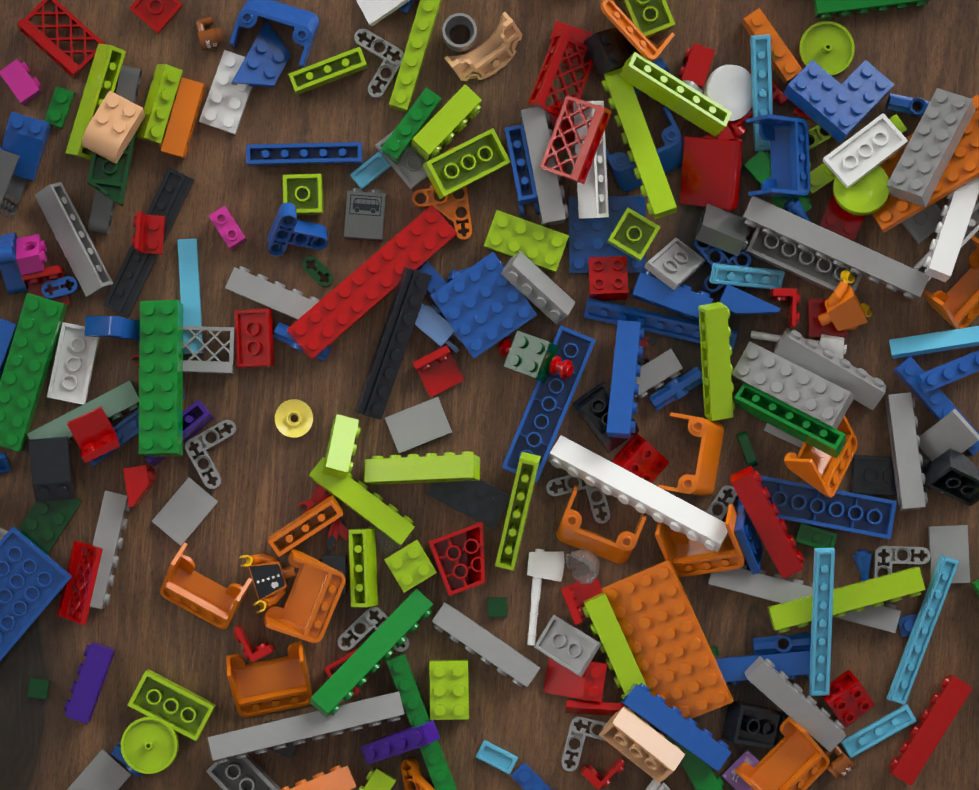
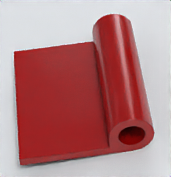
(711, 172)

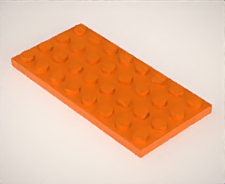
(960, 170)
(668, 640)

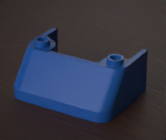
(303, 22)
(788, 156)
(670, 157)

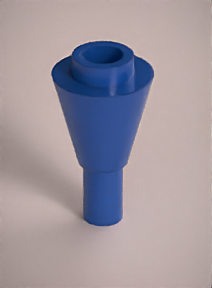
(795, 207)
(862, 560)

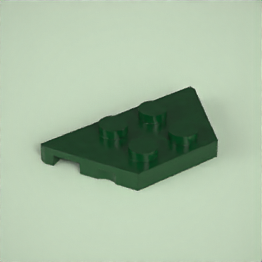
(110, 177)
(48, 521)

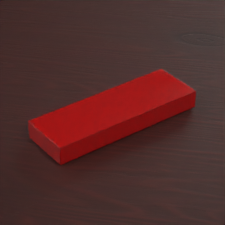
(591, 707)

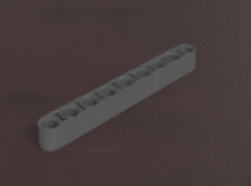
(103, 207)

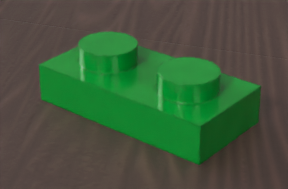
(59, 107)
(815, 537)

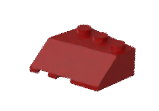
(461, 558)

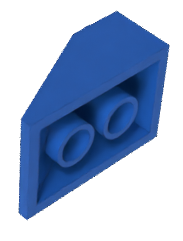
(27, 139)
(744, 304)

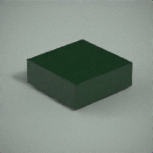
(497, 606)
(38, 688)

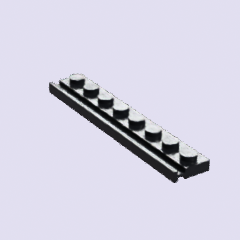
(138, 266)
(393, 343)

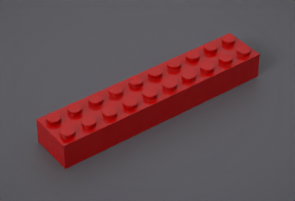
(371, 283)

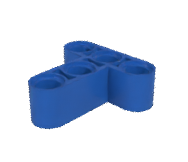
(289, 230)
(705, 253)
(9, 266)
(112, 327)

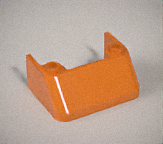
(961, 302)
(704, 480)
(572, 534)
(693, 557)
(200, 594)

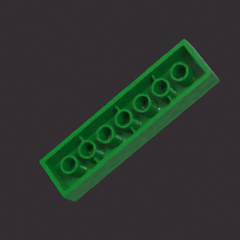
(28, 367)
(161, 379)

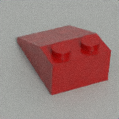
(566, 683)

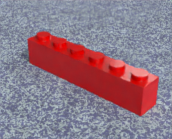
(767, 522)
(930, 729)

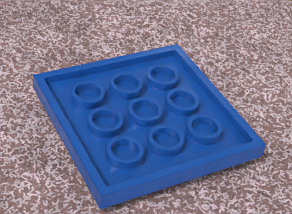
(590, 235)
(483, 305)

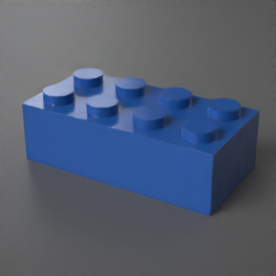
(678, 301)

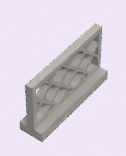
(209, 366)

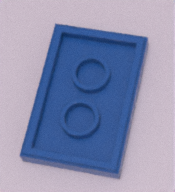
(748, 540)

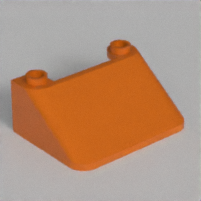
(646, 47)
(821, 469)
(309, 600)
(270, 683)
(789, 765)

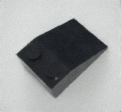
(609, 50)
(594, 411)
(52, 469)
(954, 476)
(753, 725)

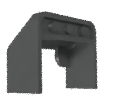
(10, 186)

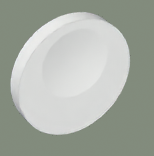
(731, 89)

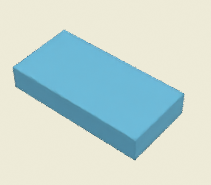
(370, 170)
(496, 757)

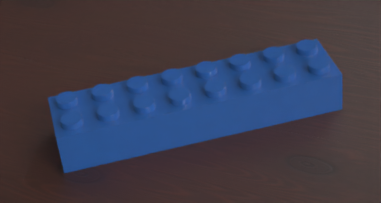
(549, 402)
(842, 512)

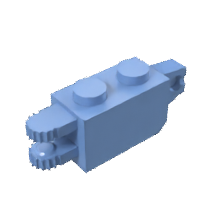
(436, 326)

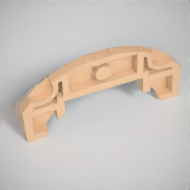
(489, 56)

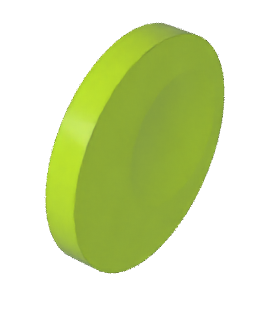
(828, 46)
(864, 196)
(149, 745)

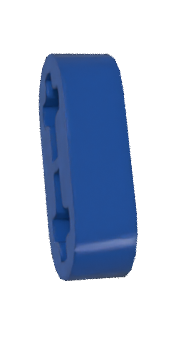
(61, 291)

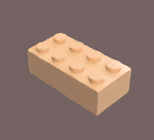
(642, 744)

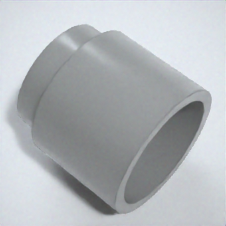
(453, 21)

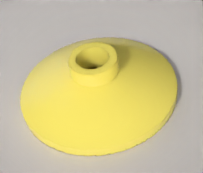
(286, 411)

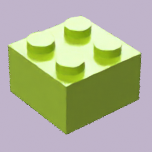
(304, 192)
(633, 234)
(410, 565)

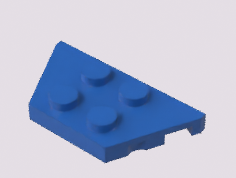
(264, 60)

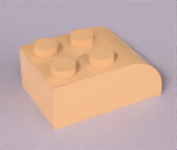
(113, 127)

